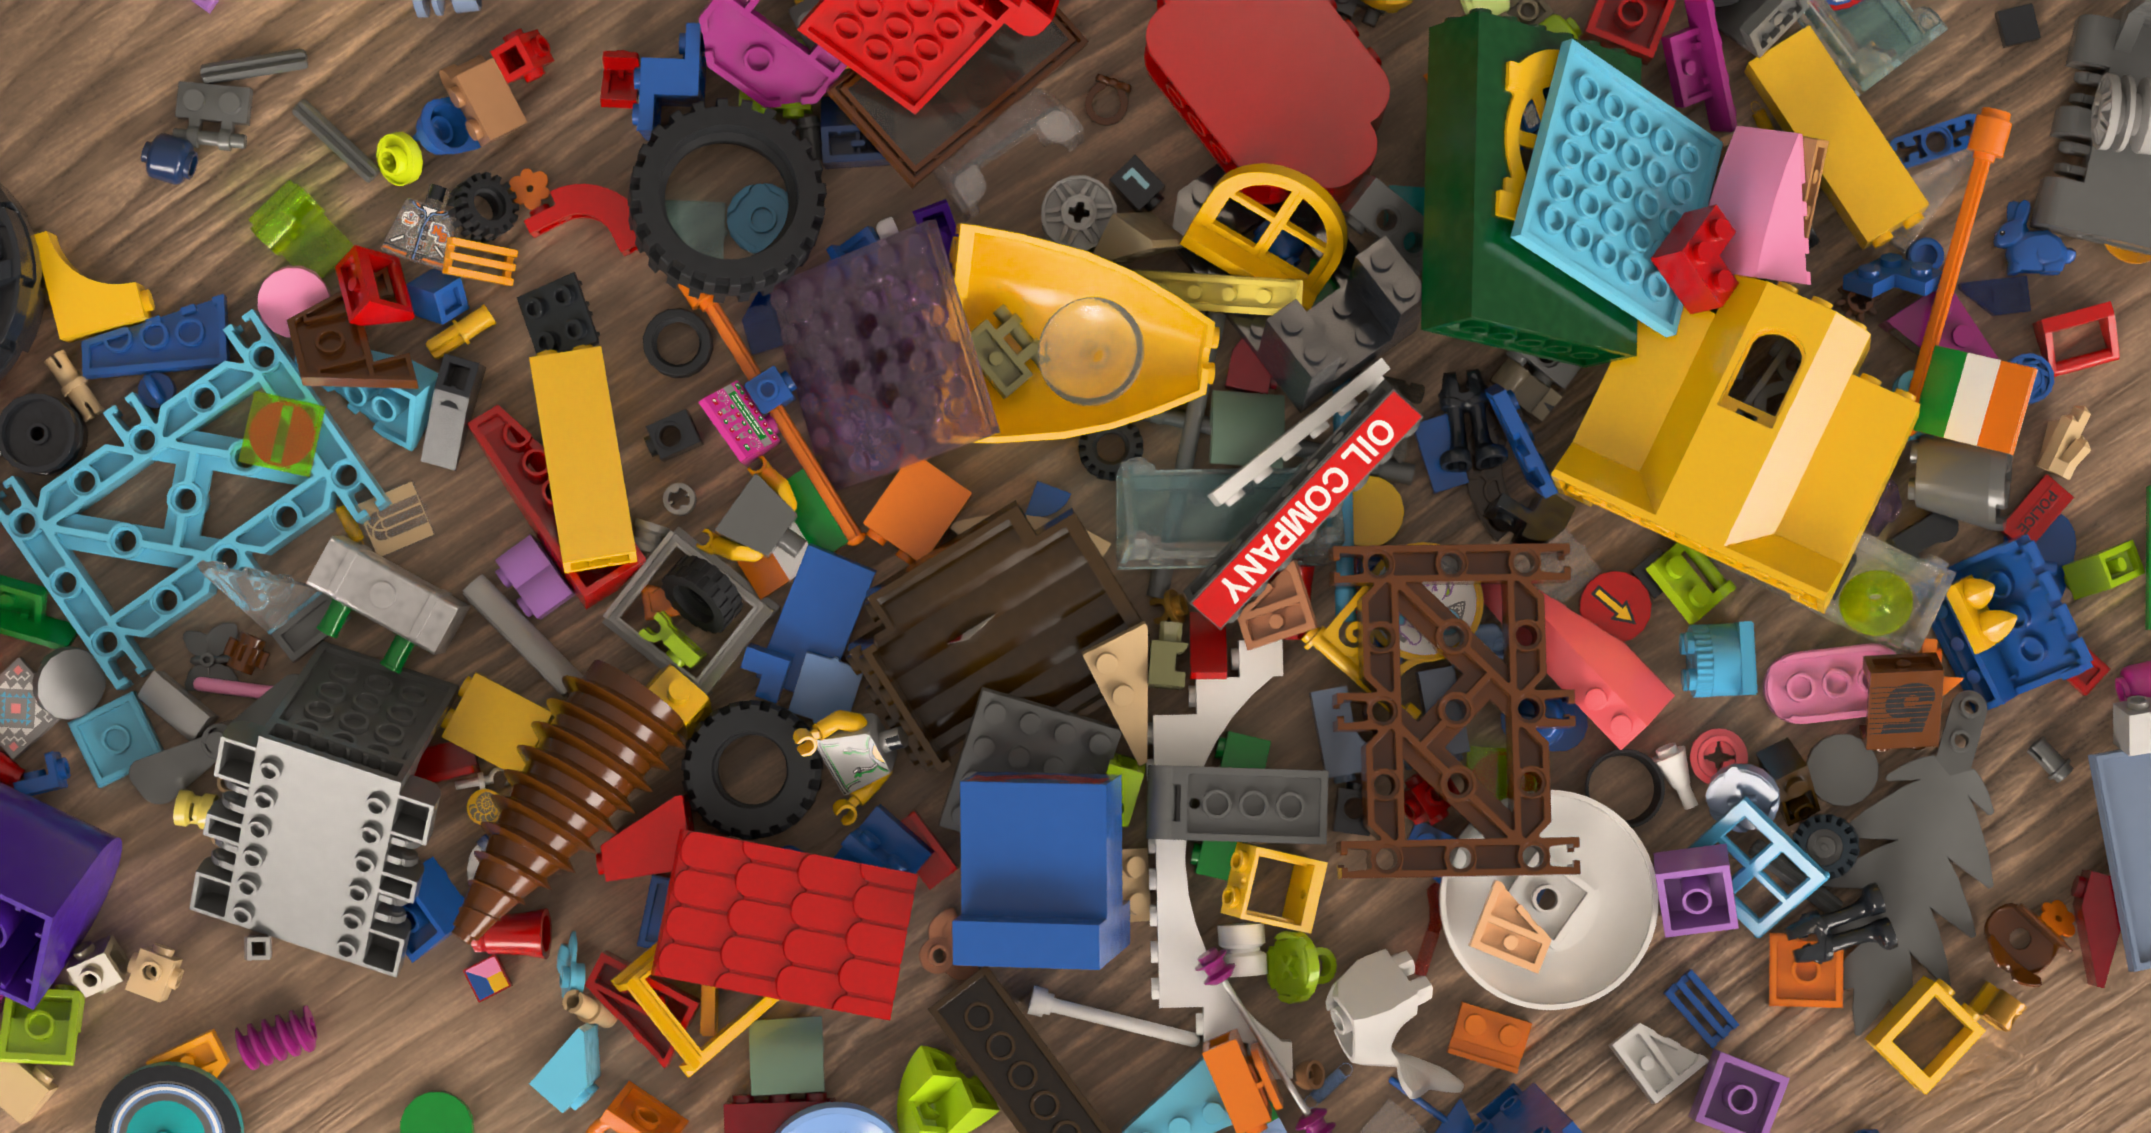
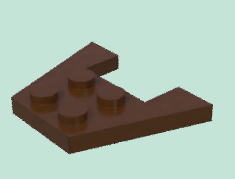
(339, 352)

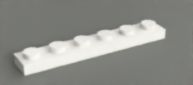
(1288, 443)

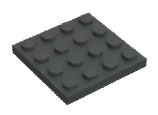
(1027, 738)

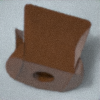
(2035, 957)

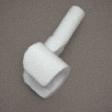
(886, 228)

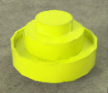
(399, 158)

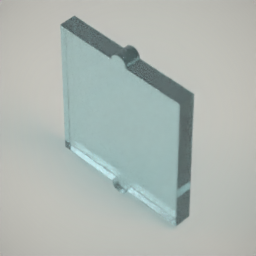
(699, 225)

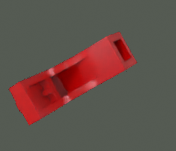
(586, 202)

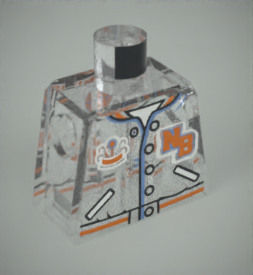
(422, 230)

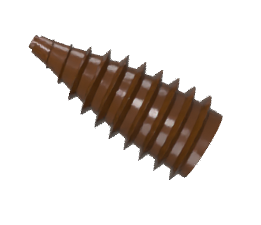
(568, 789)

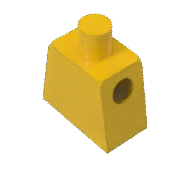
(682, 697)

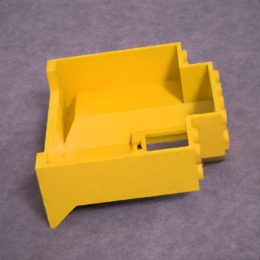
(1759, 495)

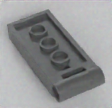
(1237, 804)

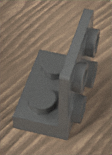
(1758, 22)

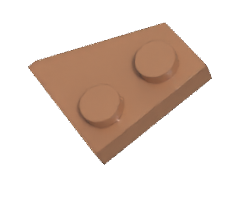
(1278, 611)

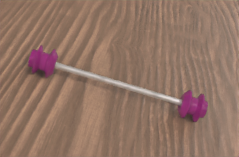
(1218, 972)

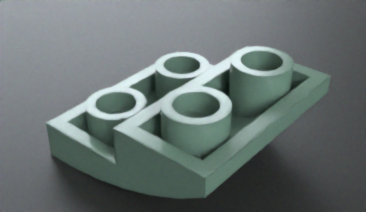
(1244, 426)
(786, 1056)

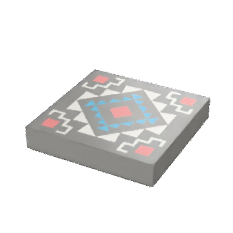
(20, 715)

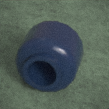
(170, 159)

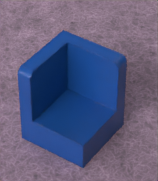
(437, 296)

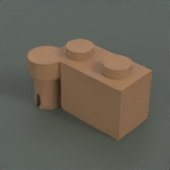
(483, 98)

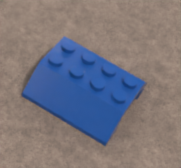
(2042, 641)

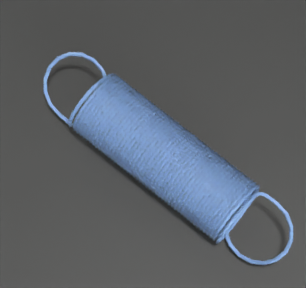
(1330, 1084)

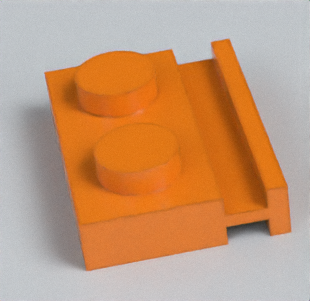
(1489, 1037)

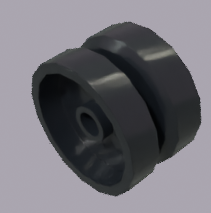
(63, 437)

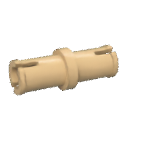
(74, 385)
(588, 1008)

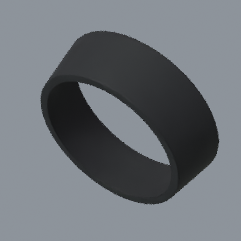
(1658, 781)

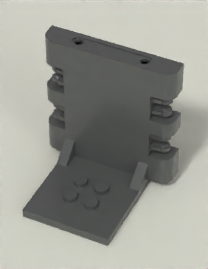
(2112, 188)
(327, 811)

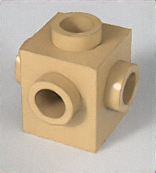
(143, 978)

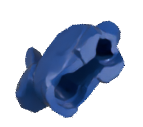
(2030, 250)

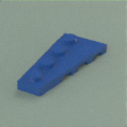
(162, 344)

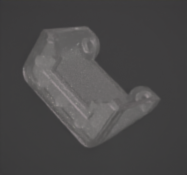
(1035, 113)

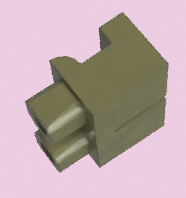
(1163, 658)

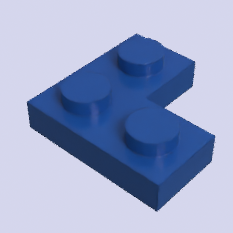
(1892, 272)

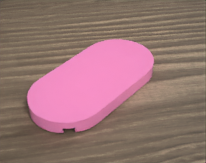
(1820, 684)

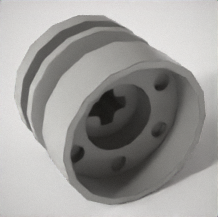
(2122, 114)
(1064, 198)

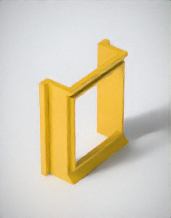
(634, 981)

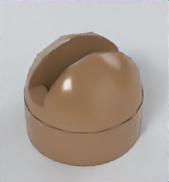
(1316, 1071)

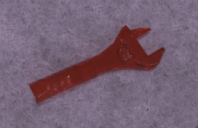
(1432, 933)

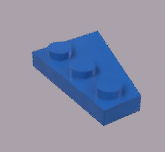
(1520, 440)

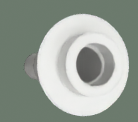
(1674, 767)

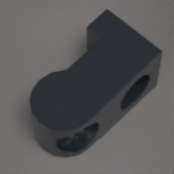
(1924, 533)

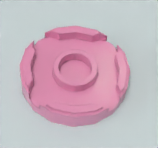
(287, 294)

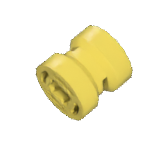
(192, 808)

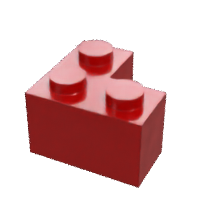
(1692, 260)

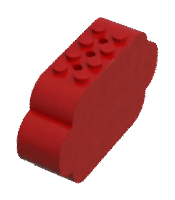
(1272, 87)

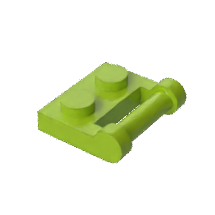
(1685, 586)

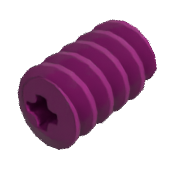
(277, 1040)

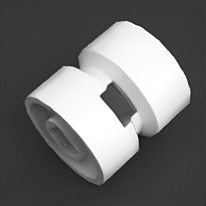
(1243, 947)

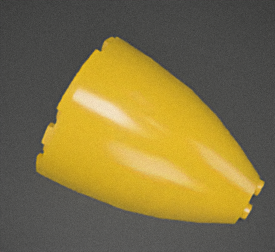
(1038, 279)

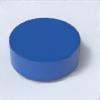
(1927, 251)

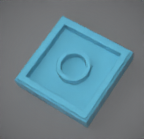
(115, 738)

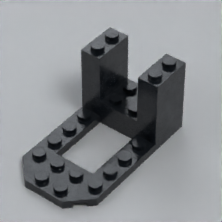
(1339, 336)

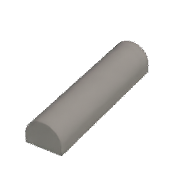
(520, 633)

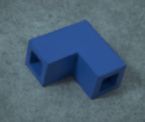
(773, 668)

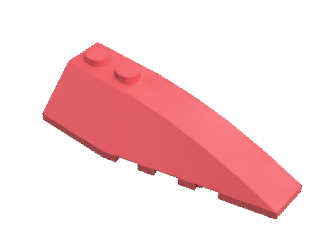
(1604, 671)

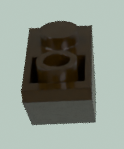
(1793, 779)

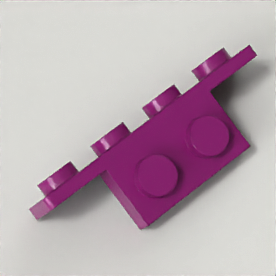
(1698, 66)

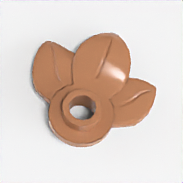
(941, 938)

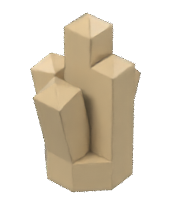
(2064, 444)

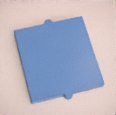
(824, 687)

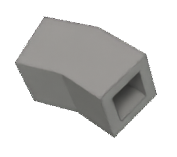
(249, 947)

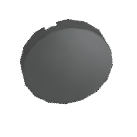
(69, 683)
(1842, 769)

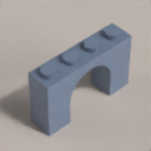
(1342, 750)

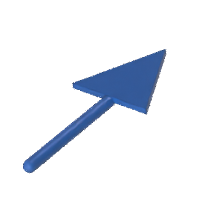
(1455, 1122)

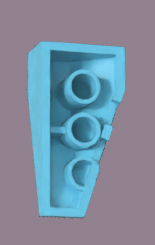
(397, 412)

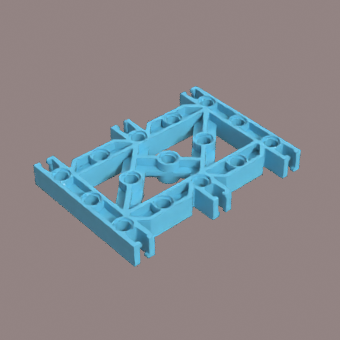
(180, 544)

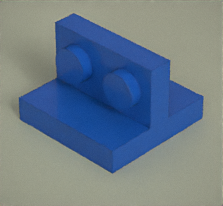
(885, 843)

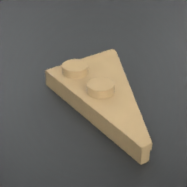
(1122, 677)

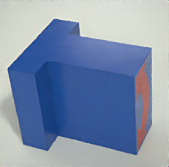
(1041, 871)

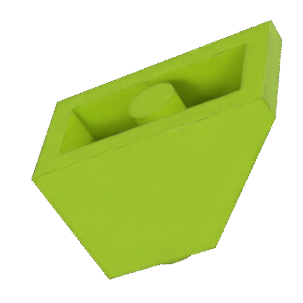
(2103, 570)

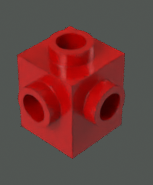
(523, 56)
(1423, 802)

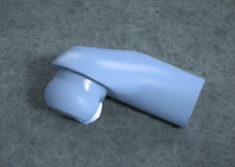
(1491, 636)

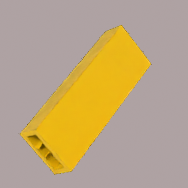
(1860, 166)
(582, 458)

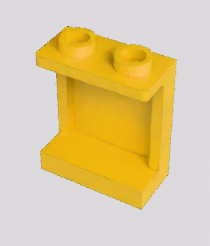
(493, 722)

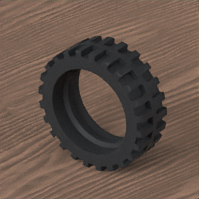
(738, 127)

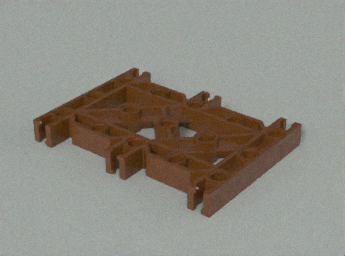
(1483, 679)

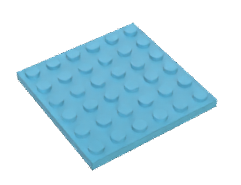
(1612, 183)

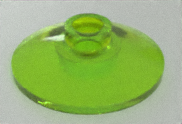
(1876, 615)

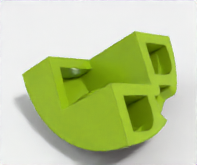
(940, 1097)

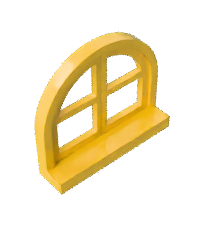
(1244, 257)

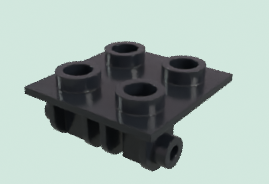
(558, 316)

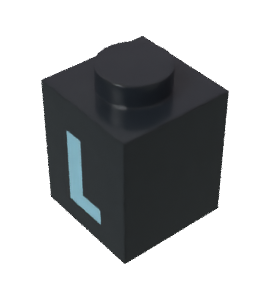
(1138, 186)

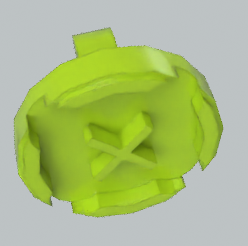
(1295, 966)

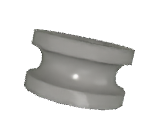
(684, 509)

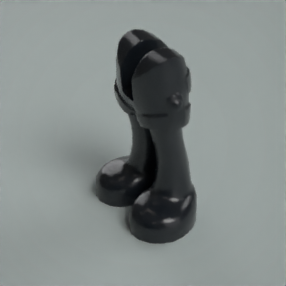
(1456, 405)
(1868, 905)

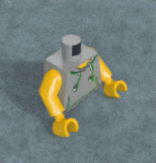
(856, 754)

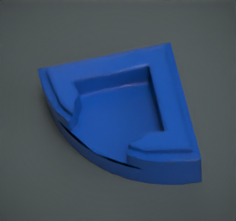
(1046, 500)

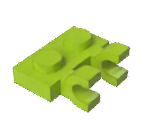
(681, 648)

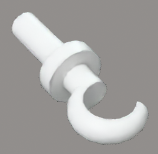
(479, 781)

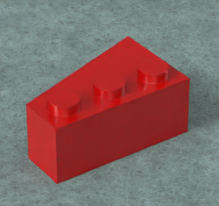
(631, 1014)

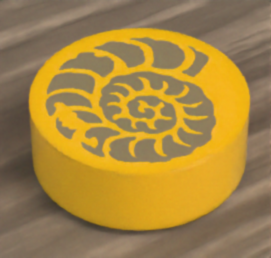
(481, 808)

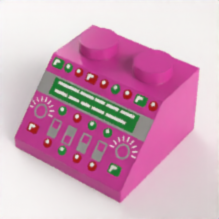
(741, 422)

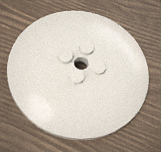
(1598, 917)

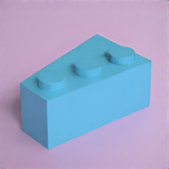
(1184, 1107)

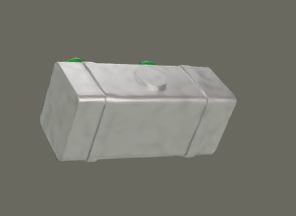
(387, 595)

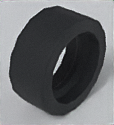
(673, 316)

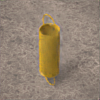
(1762, 119)
(349, 524)

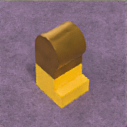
(1997, 1007)

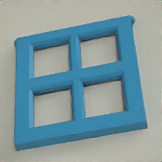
(1754, 867)

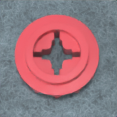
(1705, 744)

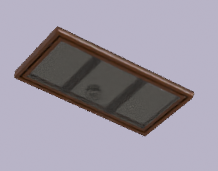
(965, 106)

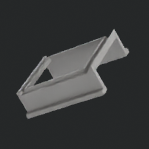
(732, 647)

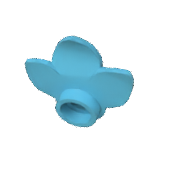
(571, 973)

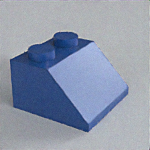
(432, 910)

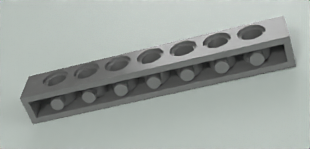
(1361, 210)

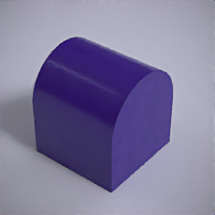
(50, 890)

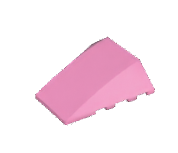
(1764, 204)

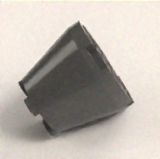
(1961, 481)

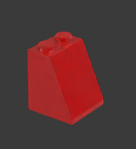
(647, 844)

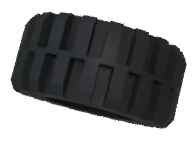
(703, 780)

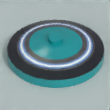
(169, 1100)

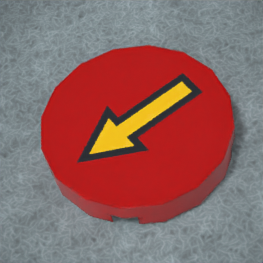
(1616, 604)

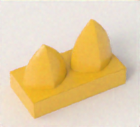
(1982, 626)

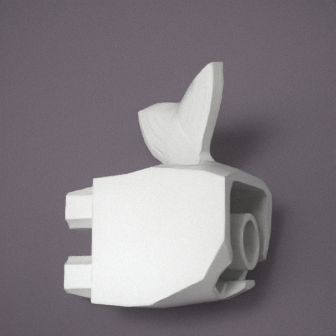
(1370, 1009)

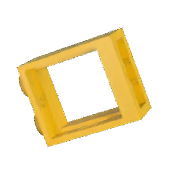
(1299, 907)
(1904, 1012)

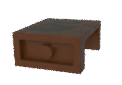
(1902, 701)

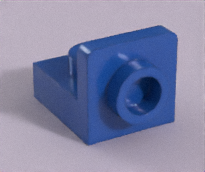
(38, 782)

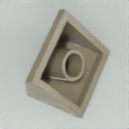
(1136, 237)

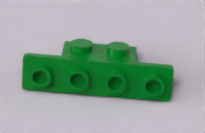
(25, 618)

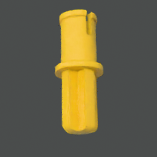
(460, 332)

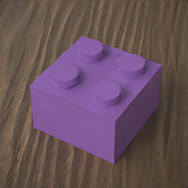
(1695, 890)
(1738, 1095)

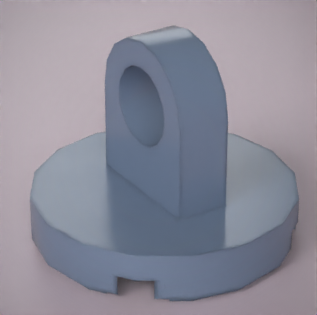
(1742, 780)

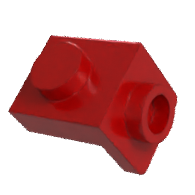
(618, 79)

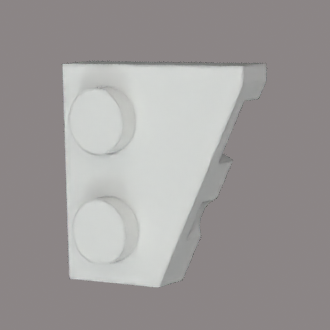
(1655, 1061)

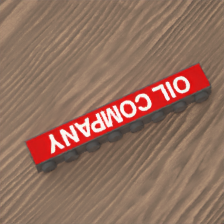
(1303, 504)

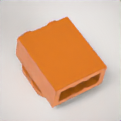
(917, 510)
(1242, 1081)

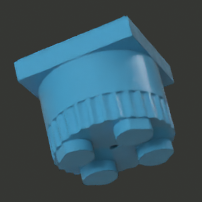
(1719, 659)

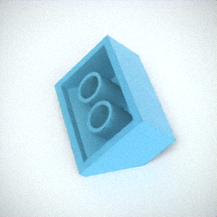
(572, 1072)

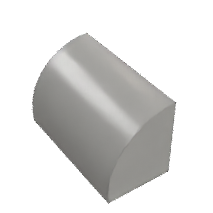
(176, 705)

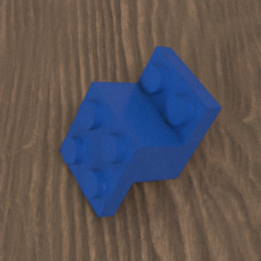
(670, 81)

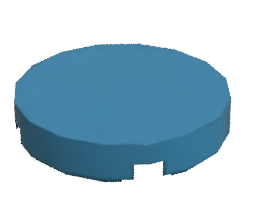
(766, 222)

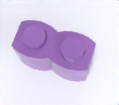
(534, 578)

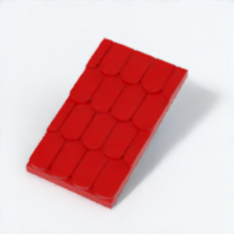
(784, 924)

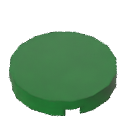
(437, 1114)

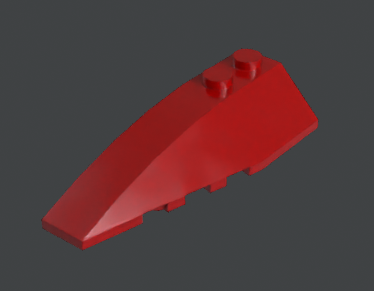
(524, 472)

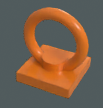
(638, 1113)

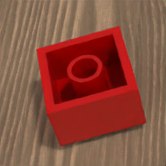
(1629, 25)

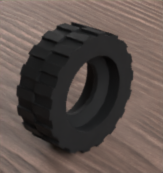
(702, 594)

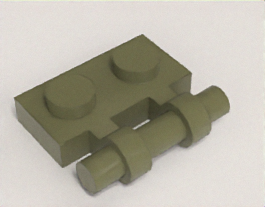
(997, 359)

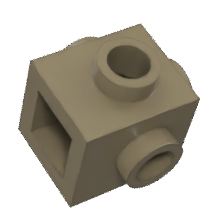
(97, 966)

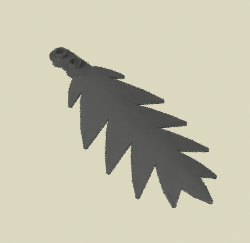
(1931, 826)

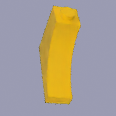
(84, 305)

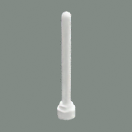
(1045, 1003)

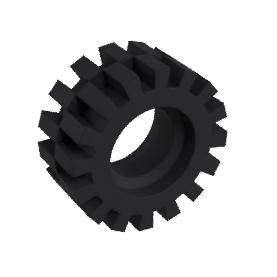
(469, 217)
(1104, 469)

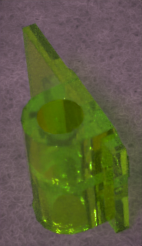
(297, 228)

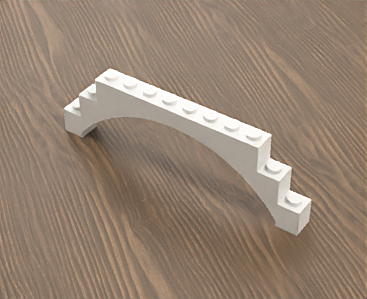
(1188, 742)

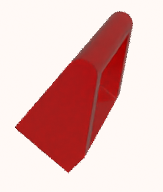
(360, 289)
(2103, 313)

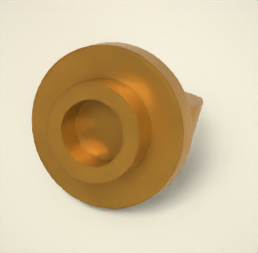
(1174, 604)

